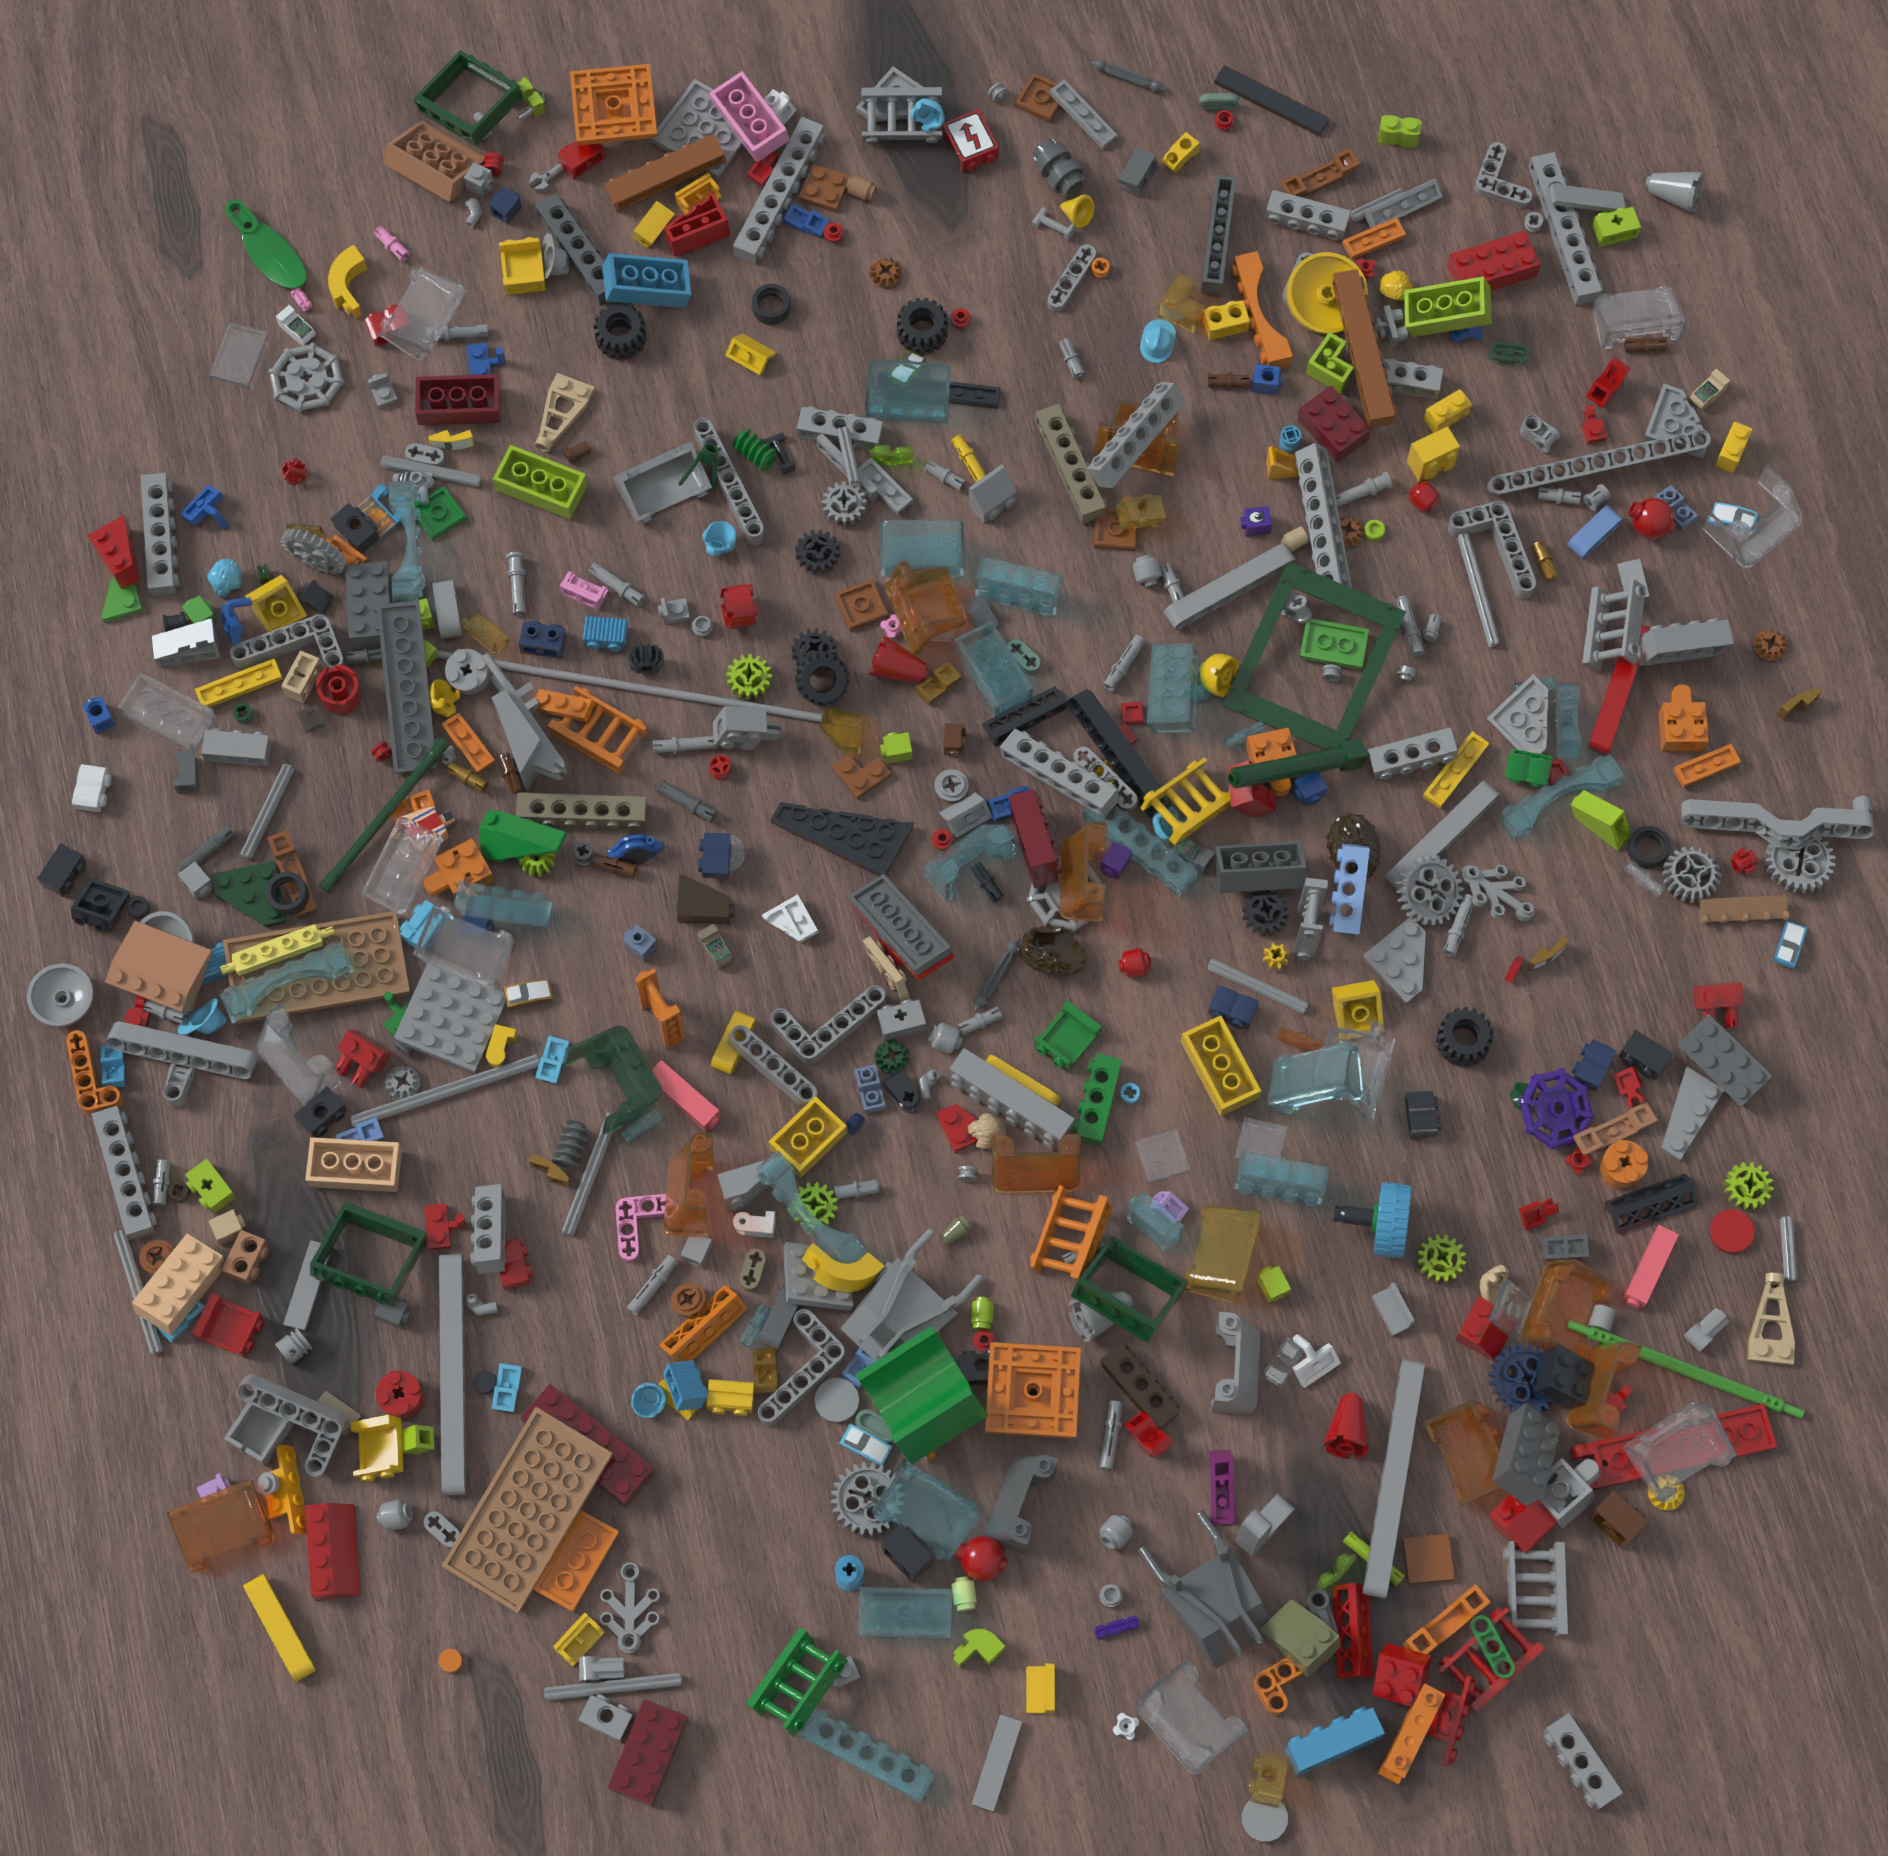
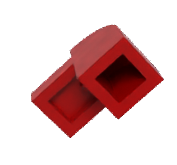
(1608, 383)
(1148, 1435)

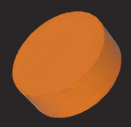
(450, 1660)

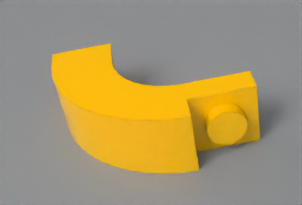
(342, 272)
(842, 1276)

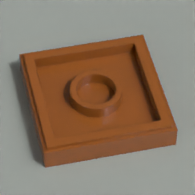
(1036, 98)
(1109, 533)
(861, 605)
(1428, 1559)

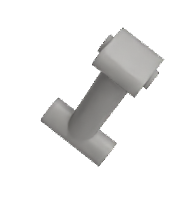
(1041, 218)

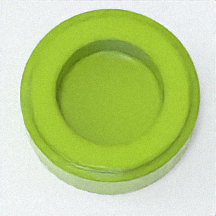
(1374, 530)

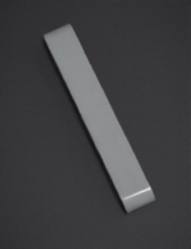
(732, 489)
(1229, 586)
(1448, 829)
(182, 1050)

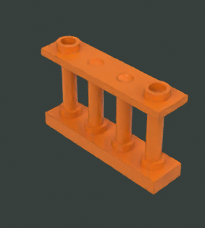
(597, 749)
(668, 1017)
(1093, 1234)
(1411, 1734)

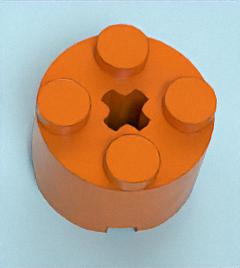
(1629, 1154)

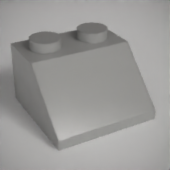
(992, 494)

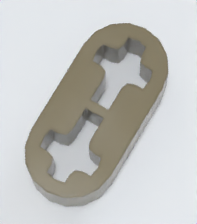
(757, 1271)

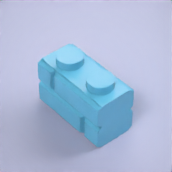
(412, 929)

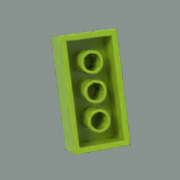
(1447, 307)
(540, 482)

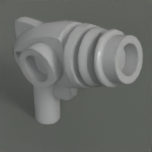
(421, 480)

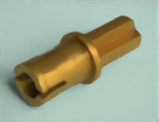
(1544, 560)

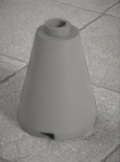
(1677, 188)
(1091, 1323)

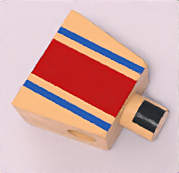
(429, 818)

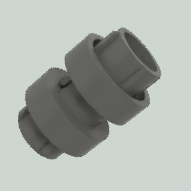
(1063, 173)

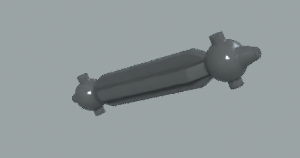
(1128, 75)
(997, 974)

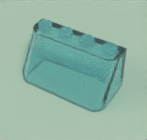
(908, 390)
(922, 545)

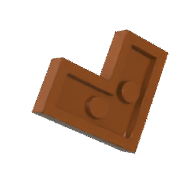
(860, 780)

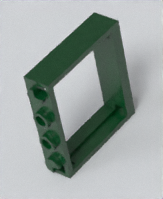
(446, 76)
(377, 1224)
(1117, 1310)

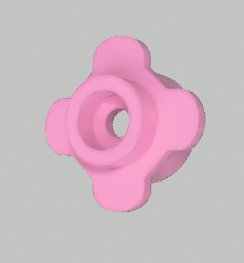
(891, 632)

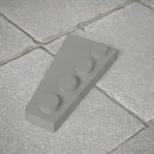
(1692, 1106)

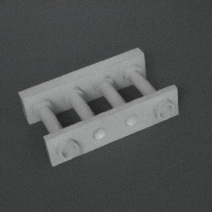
(891, 96)
(1600, 616)
(1309, 908)
(1556, 1578)

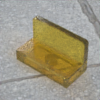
(485, 633)

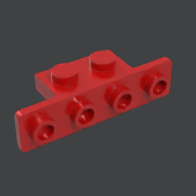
(1449, 1718)

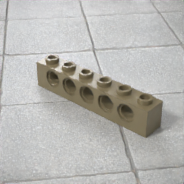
(1086, 508)
(593, 804)

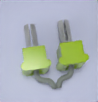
(535, 101)

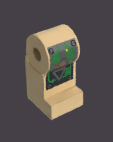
(1710, 389)

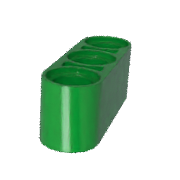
(1484, 1638)

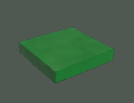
(440, 514)

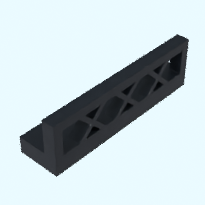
(1026, 720)
(1647, 1197)

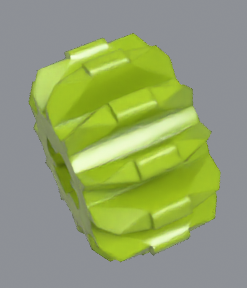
(529, 864)

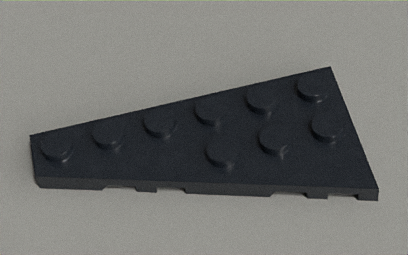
(852, 836)

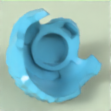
(928, 113)
(719, 538)
(225, 577)
(1162, 827)

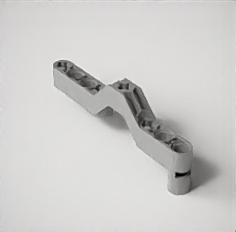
(1781, 833)

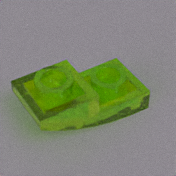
(884, 456)
(1340, 1568)

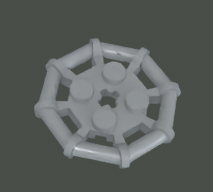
(307, 366)
(1052, 898)

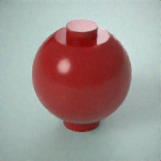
(1652, 518)
(982, 1558)

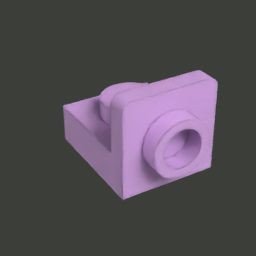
(1171, 1204)
(213, 1486)

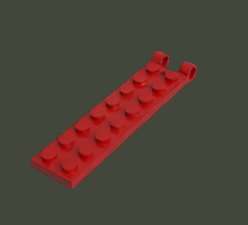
(1745, 1428)

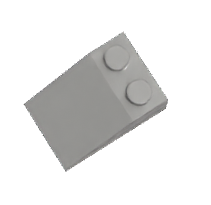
(740, 1186)

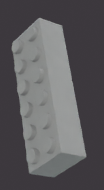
(1010, 1100)

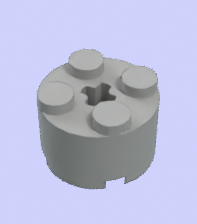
(460, 662)

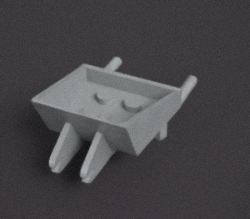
(526, 739)
(901, 1307)

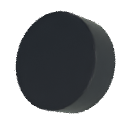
(138, 907)
(484, 1382)

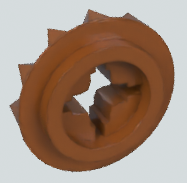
(885, 279)
(1357, 531)
(1776, 652)
(154, 1247)
(693, 1291)

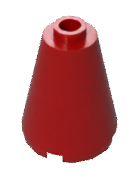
(897, 663)
(1348, 1429)

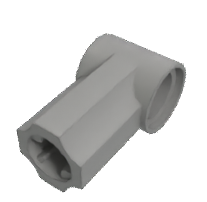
(1702, 1333)
(596, 1668)

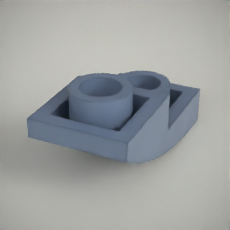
(1683, 514)
(870, 1089)

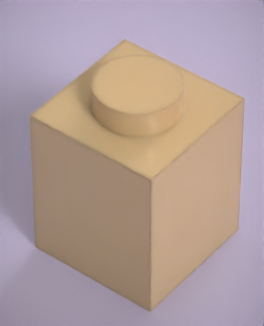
(227, 1226)

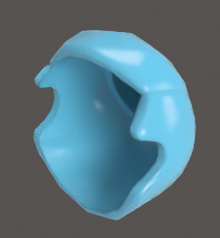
(648, 1400)

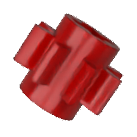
(294, 471)
(1744, 861)

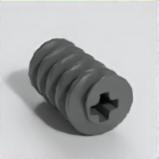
(570, 1144)

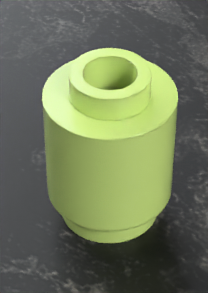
(964, 1594)

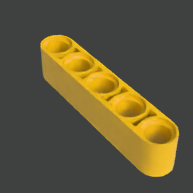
(279, 1628)

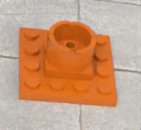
(613, 104)
(1040, 1369)

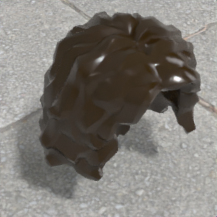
(1354, 830)
(1052, 951)

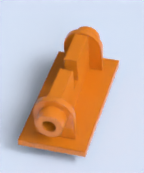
(351, 554)

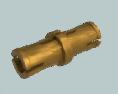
(467, 777)

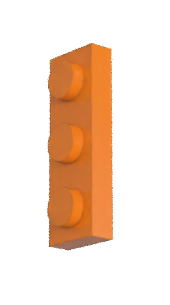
(1374, 238)
(564, 705)
(468, 743)
(1706, 765)

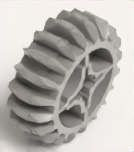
(1694, 890)

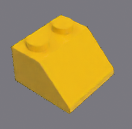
(276, 604)
(1357, 1005)

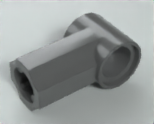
(1323, 1612)

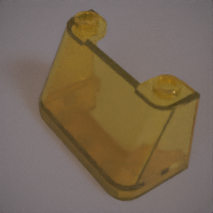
(1223, 1252)

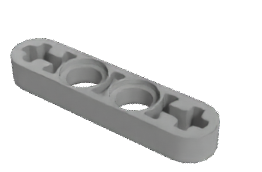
(1074, 279)
(1108, 776)

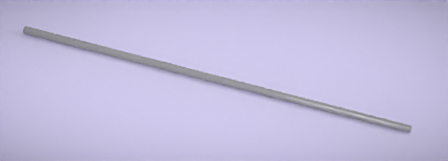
(647, 689)

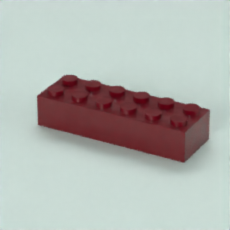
(625, 1472)

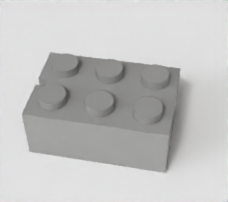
(258, 1432)

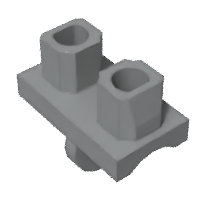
(1388, 326)

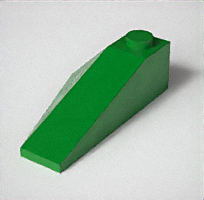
(513, 836)

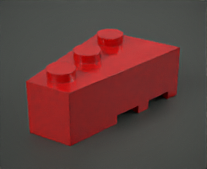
(698, 227)
(116, 550)

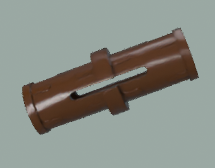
(1645, 344)
(1228, 380)
(627, 869)

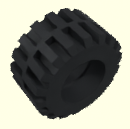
(922, 340)
(620, 345)
(839, 685)
(1471, 1021)

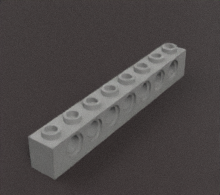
(804, 132)
(1581, 291)
(1322, 514)

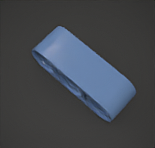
(1595, 532)

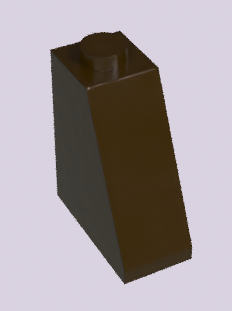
(702, 904)

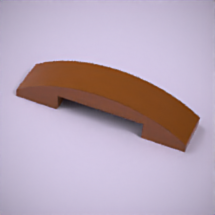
(1322, 176)
(289, 862)

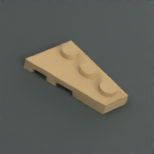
(886, 964)

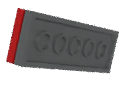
(901, 928)

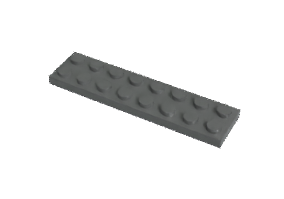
(406, 684)

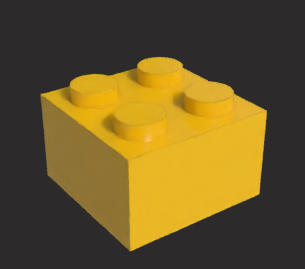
(1433, 454)

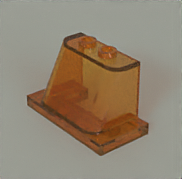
(1161, 453)
(924, 603)

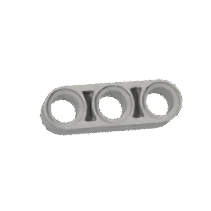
(447, 609)

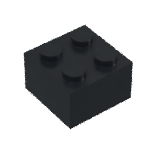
(1564, 1377)
(907, 1553)

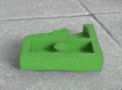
(121, 602)

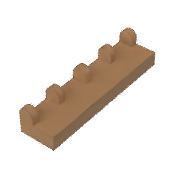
(1743, 908)

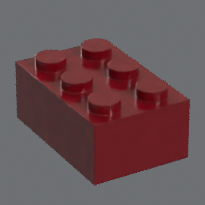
(1334, 423)

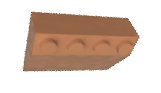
(431, 159)
(159, 967)

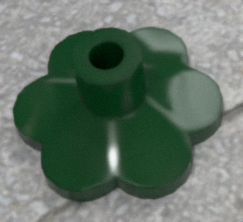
(1518, 1092)

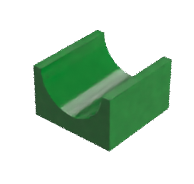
(922, 1395)

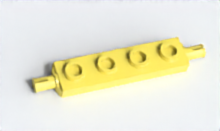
(277, 950)

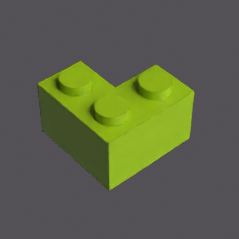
(1327, 364)

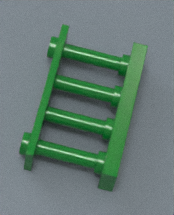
(781, 1670)

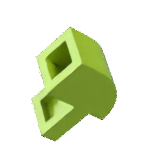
(981, 1642)

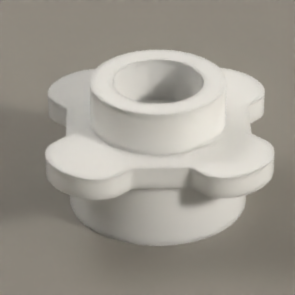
(1131, 1722)

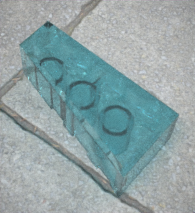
(502, 904)

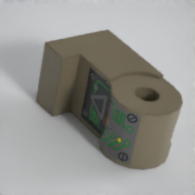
(714, 946)

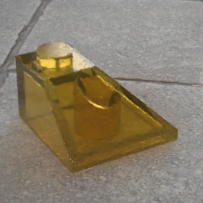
(844, 729)

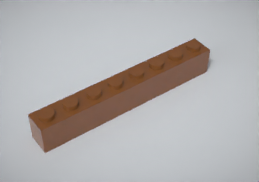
(1363, 348)

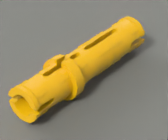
(967, 455)

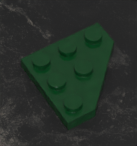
(246, 892)

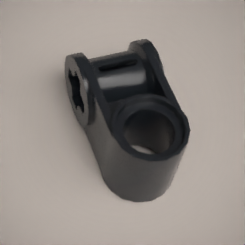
(901, 1089)

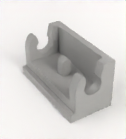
(1633, 570)

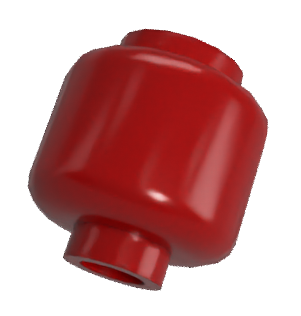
(1423, 496)
(1135, 963)

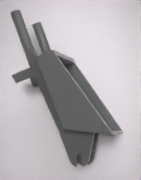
(1214, 1601)

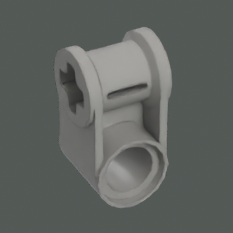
(1541, 433)
(1297, 608)
(178, 1080)

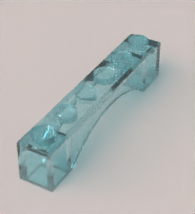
(403, 504)
(1598, 776)
(327, 963)
(780, 1176)

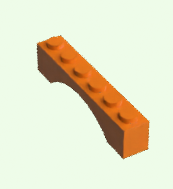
(1273, 346)

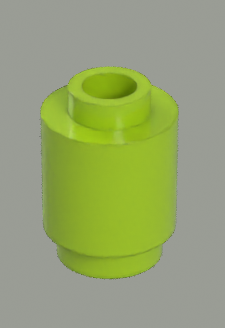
(982, 1313)

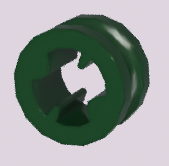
(263, 573)
(240, 707)

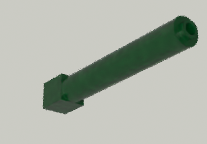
(1346, 756)

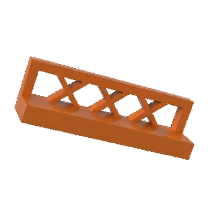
(705, 1328)

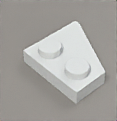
(792, 919)

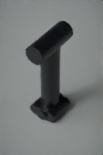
(776, 440)

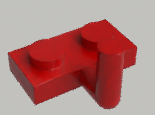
(439, 1226)

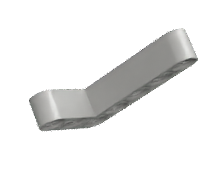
(1503, 541)
(291, 644)
(829, 1028)
(806, 1372)
(299, 1416)
(1262, 1525)

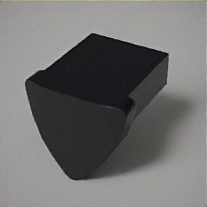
(315, 596)

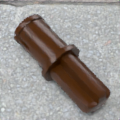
(510, 773)

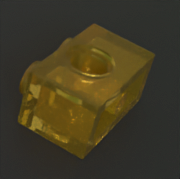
(1132, 518)
(1264, 1791)

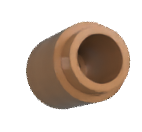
(861, 188)

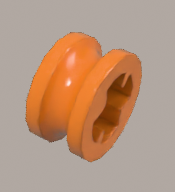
(1097, 272)

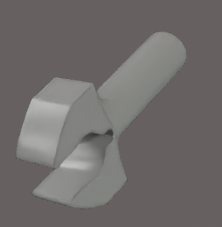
(543, 187)

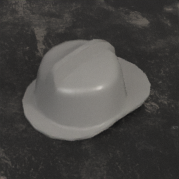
(554, 258)

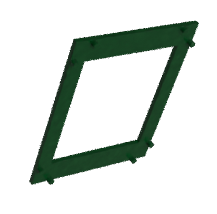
(1337, 595)

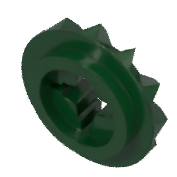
(888, 1065)

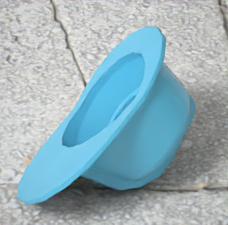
(1157, 341)
(205, 1019)

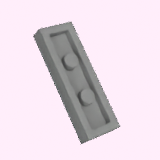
(888, 489)

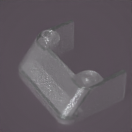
(1751, 544)

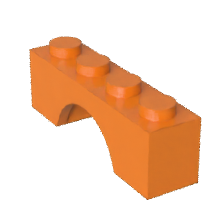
(1448, 1622)

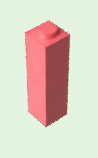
(686, 1097)
(1650, 1267)

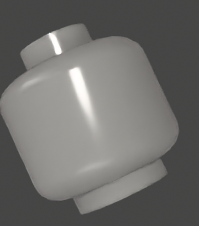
(1147, 570)
(945, 1038)
(394, 1515)
(1116, 1532)

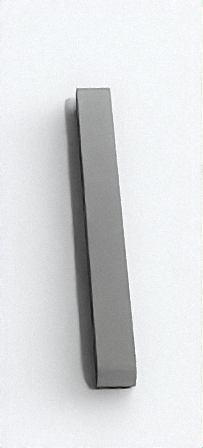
(1607, 457)
(452, 1375)
(1393, 1479)

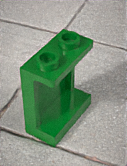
(1067, 1036)

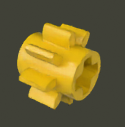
(1275, 950)

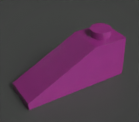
(1221, 1486)

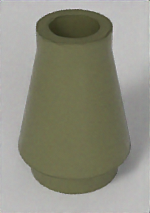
(956, 1230)

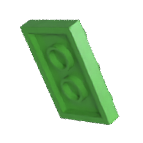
(1334, 644)

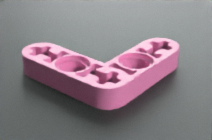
(636, 1213)

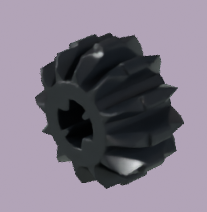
(646, 659)

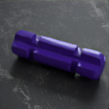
(1116, 1627)

